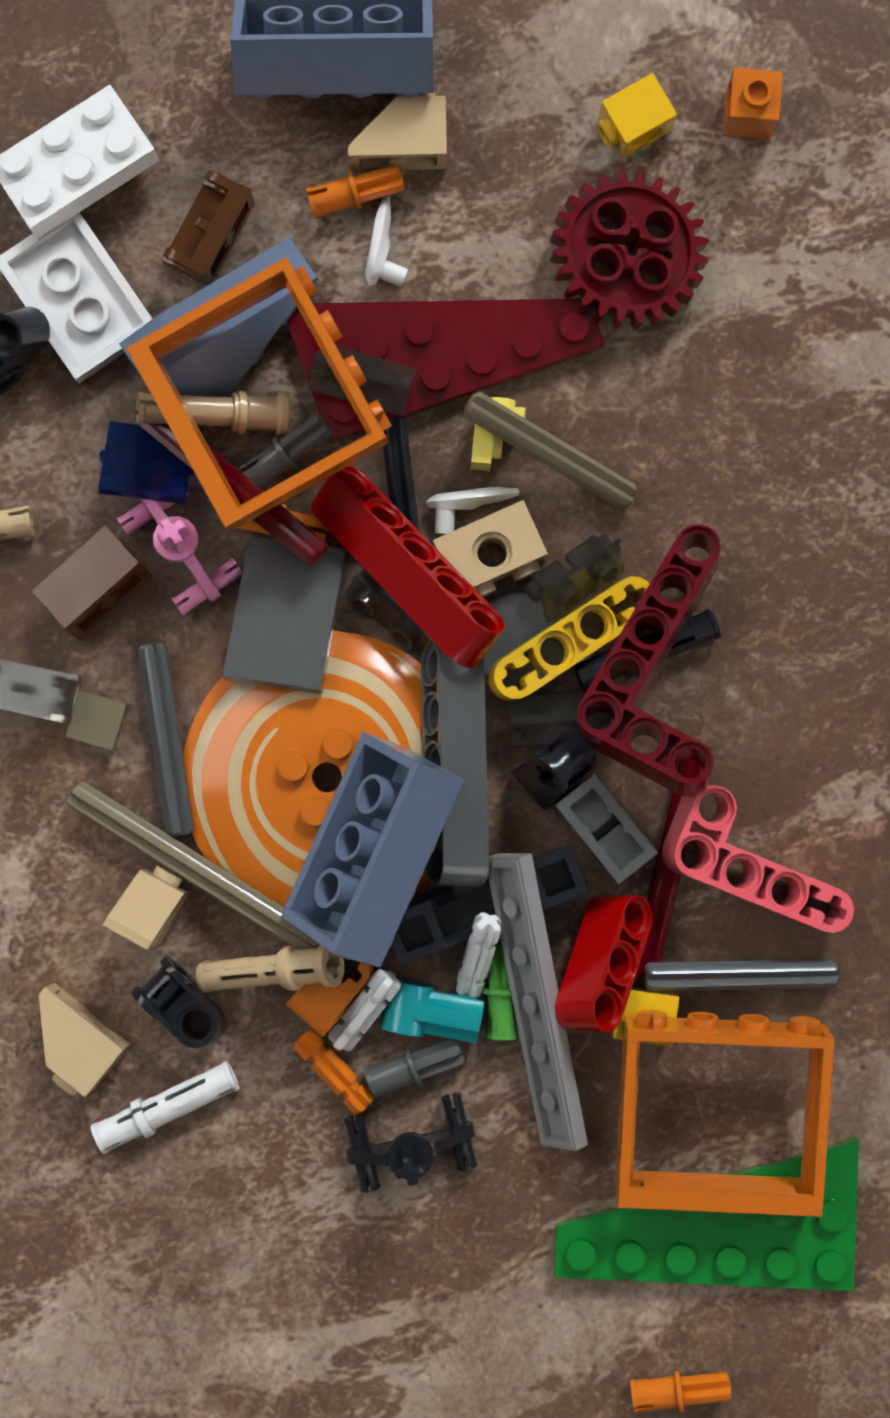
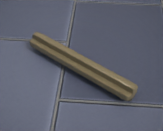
(549, 450)

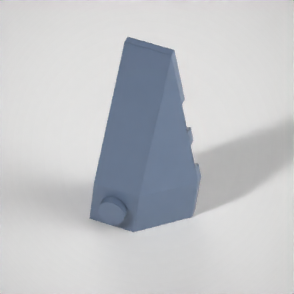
(225, 354)

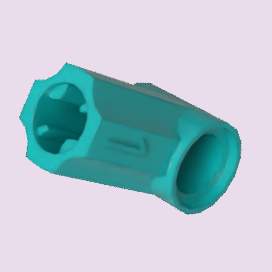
(424, 1011)

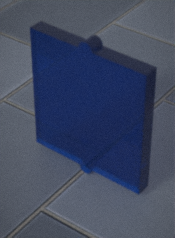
(141, 466)

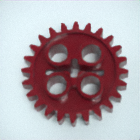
(624, 292)

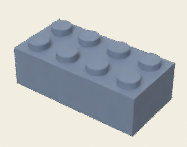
(332, 47)
(371, 850)

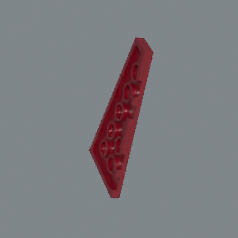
(451, 344)

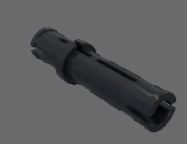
(696, 632)

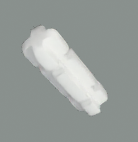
(478, 955)
(364, 1010)

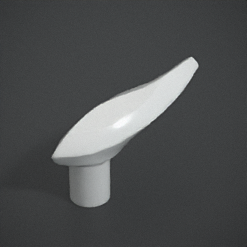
(376, 263)
(464, 500)

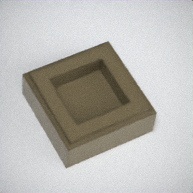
(97, 720)

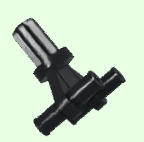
(410, 1152)

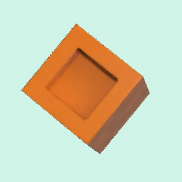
(752, 103)

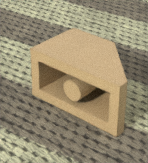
(405, 135)
(148, 907)
(76, 1042)

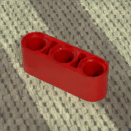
(603, 963)

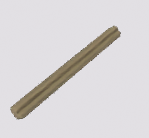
(186, 864)

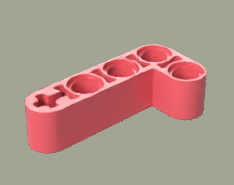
(758, 872)

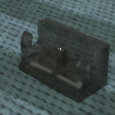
(38, 691)

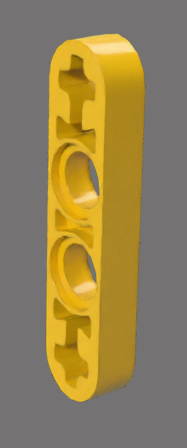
(570, 635)

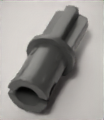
(286, 451)
(414, 1067)

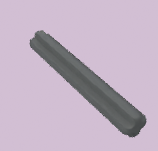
(166, 739)
(740, 975)

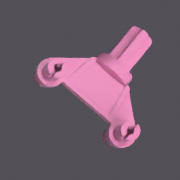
(177, 542)

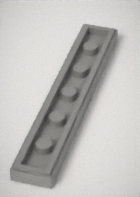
(534, 1000)

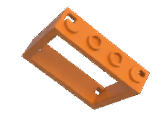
(150, 349)
(724, 1191)

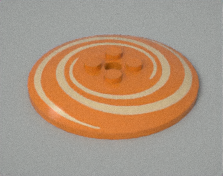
(259, 747)

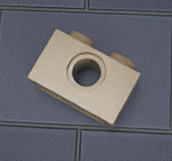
(510, 529)

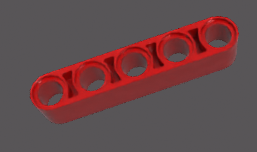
(407, 566)

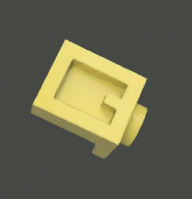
(487, 444)

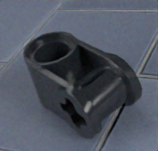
(21, 339)
(556, 768)
(178, 1002)

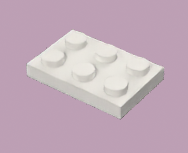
(75, 161)
(78, 292)

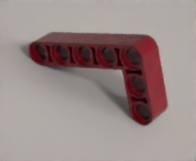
(645, 662)

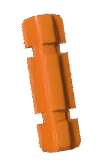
(333, 1071)

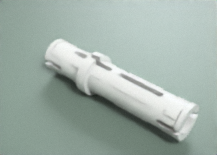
(147, 1115)

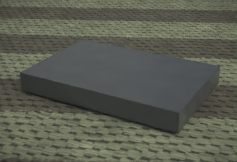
(284, 617)

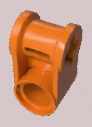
(324, 1005)

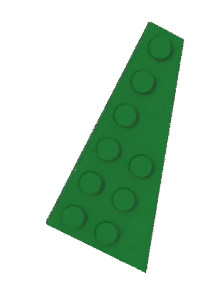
(723, 1245)

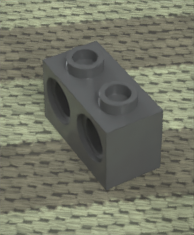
(605, 829)

